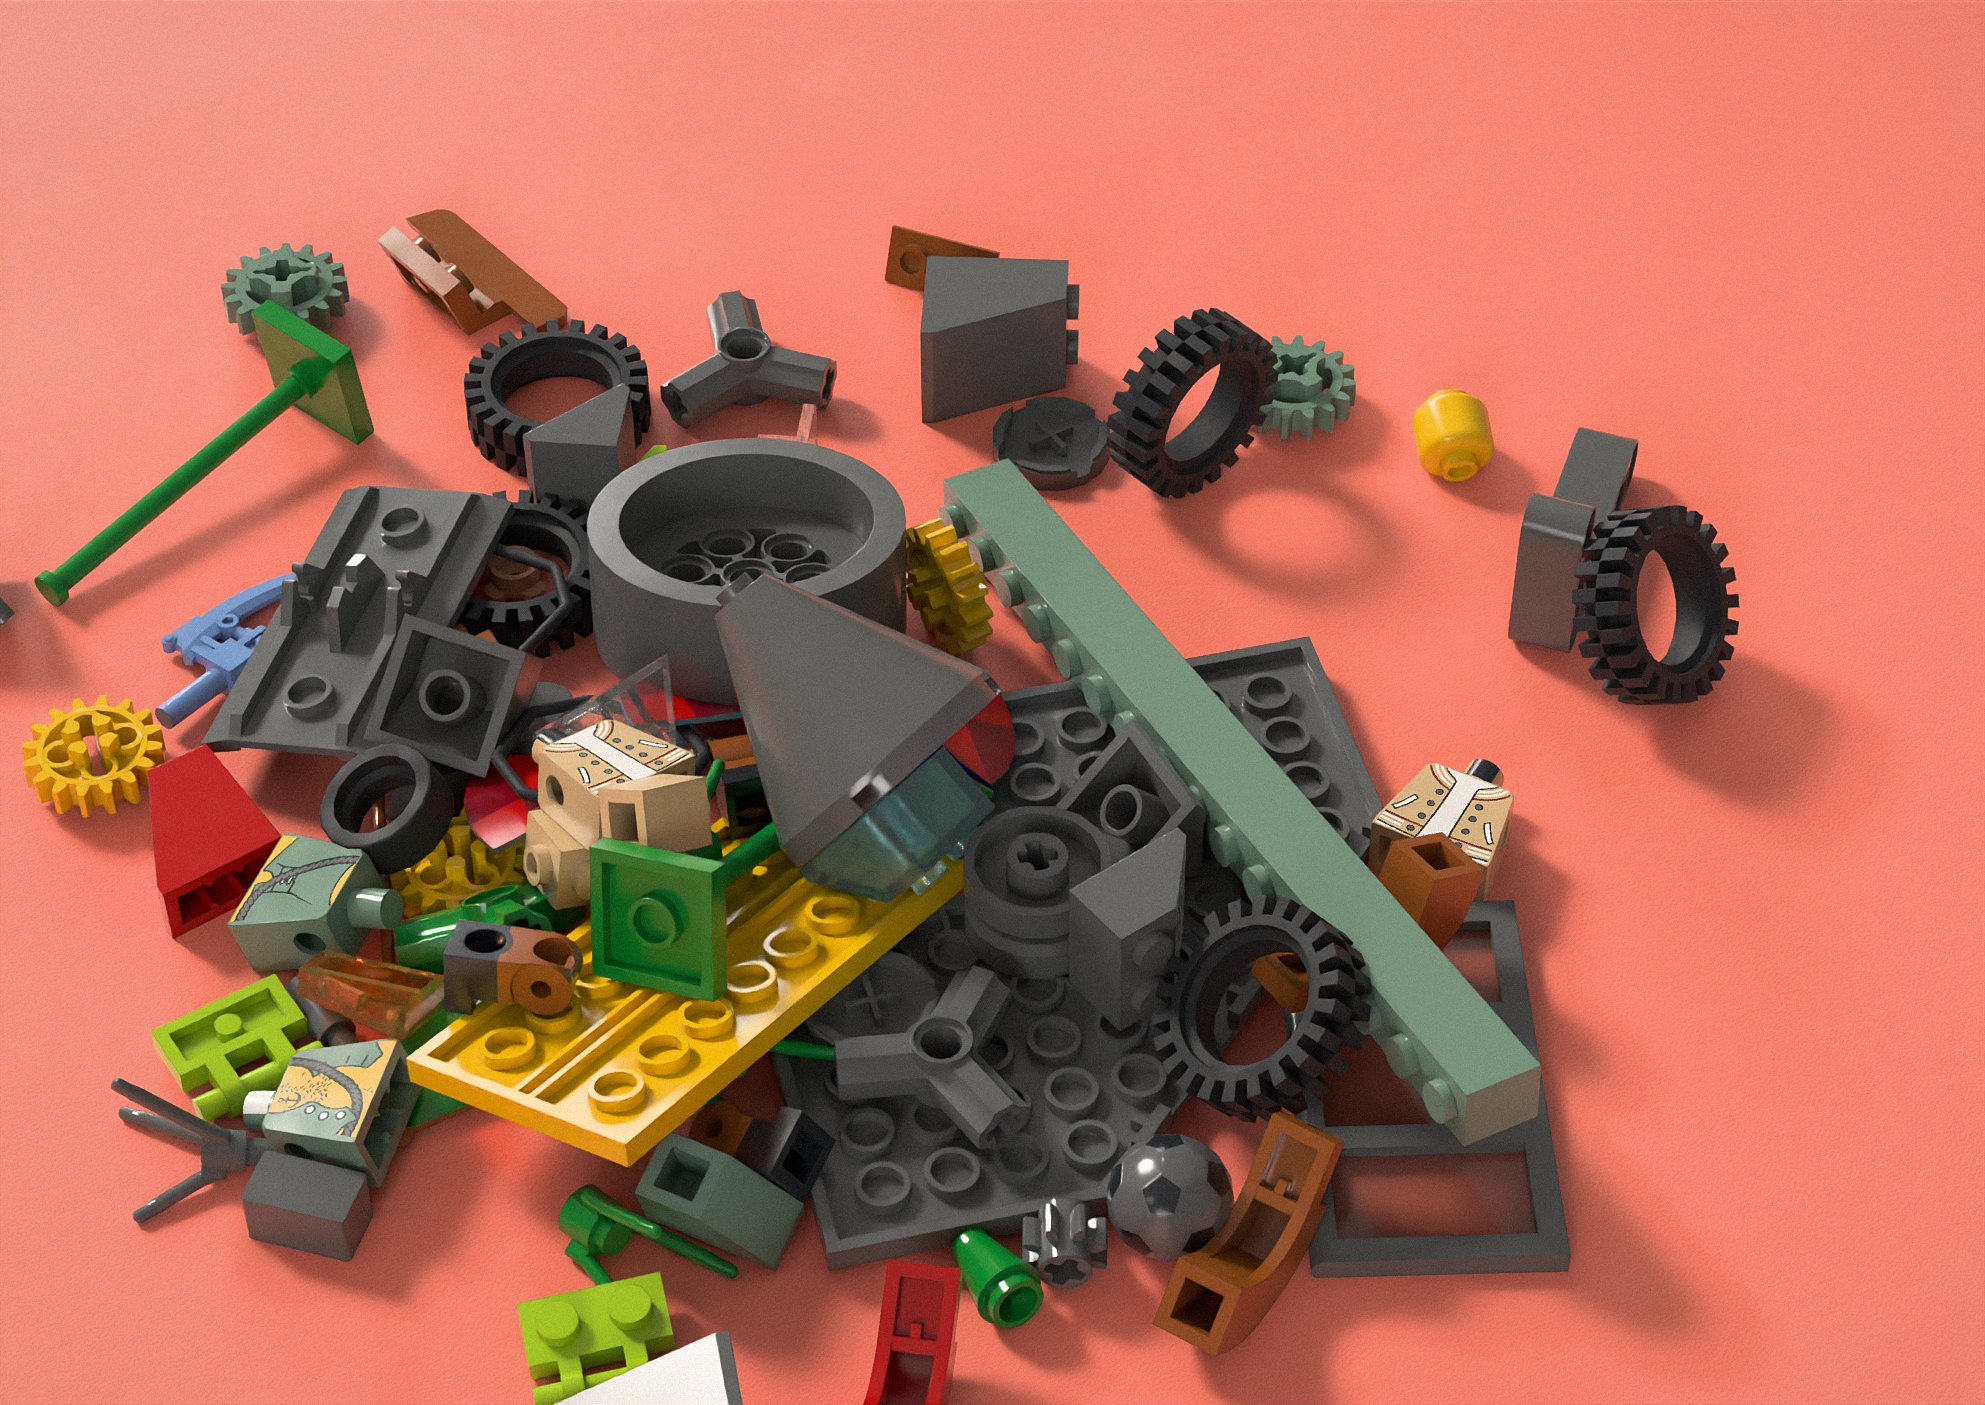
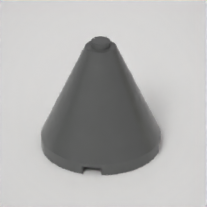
(835, 705)

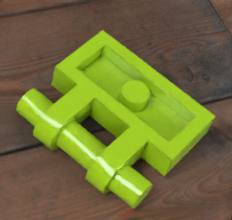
(227, 1035)
(591, 1330)

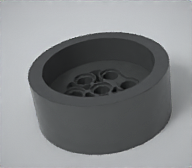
(709, 511)

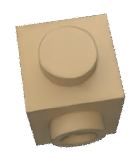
(658, 812)
(556, 862)

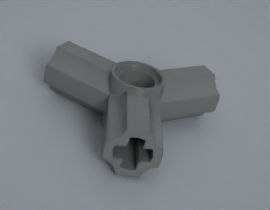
(745, 368)
(942, 1062)

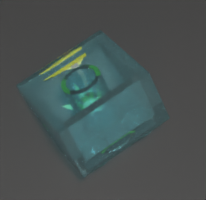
(905, 834)

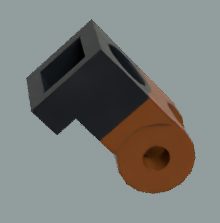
(739, 786)
(509, 968)
(783, 1152)

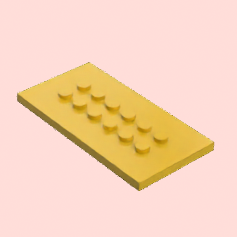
(641, 1060)

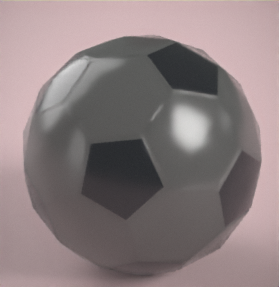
(1169, 1196)

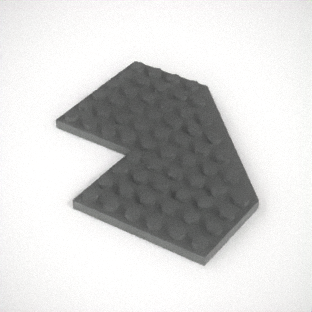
(903, 1169)

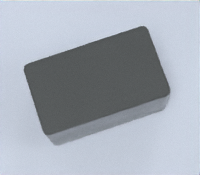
(307, 1205)

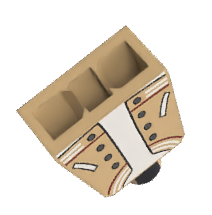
(595, 758)
(1464, 806)

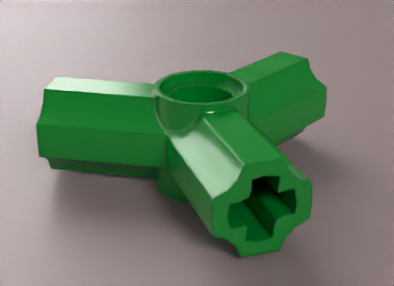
(424, 938)

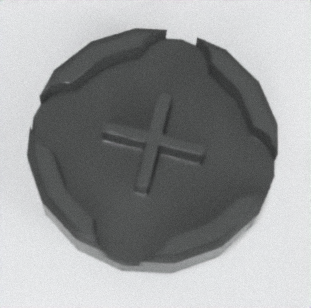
(1053, 442)
(879, 1001)

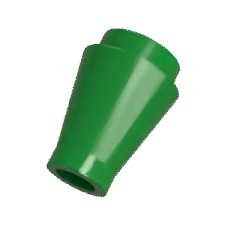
(999, 1281)

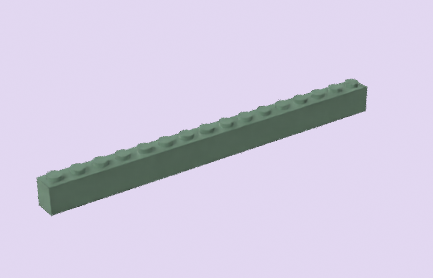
(1254, 815)

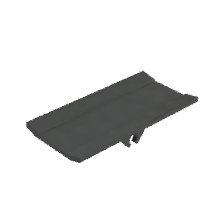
(341, 614)

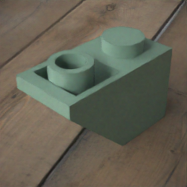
(717, 1201)

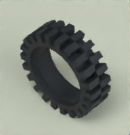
(540, 357)
(1163, 383)
(554, 532)
(1612, 605)
(1317, 1040)

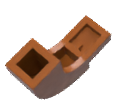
(1426, 877)
(1240, 1273)

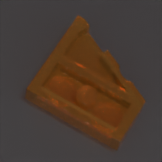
(372, 992)

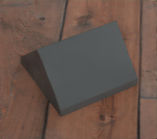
(582, 449)
(1137, 798)

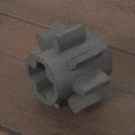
(1065, 1242)

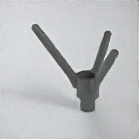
(221, 1148)

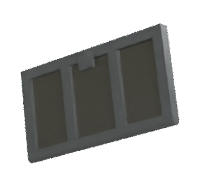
(1404, 1184)

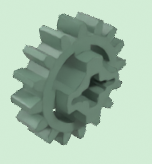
(293, 279)
(1299, 392)

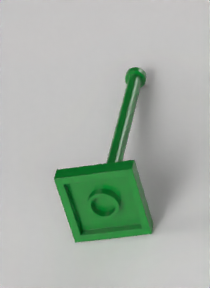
(306, 372)
(664, 913)

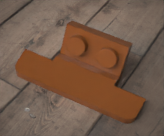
(467, 274)

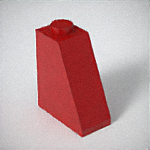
(204, 838)

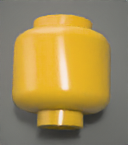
(1453, 433)

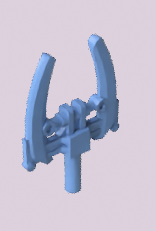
(222, 661)

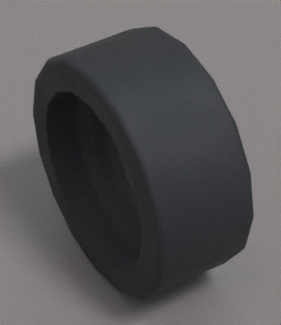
(368, 779)

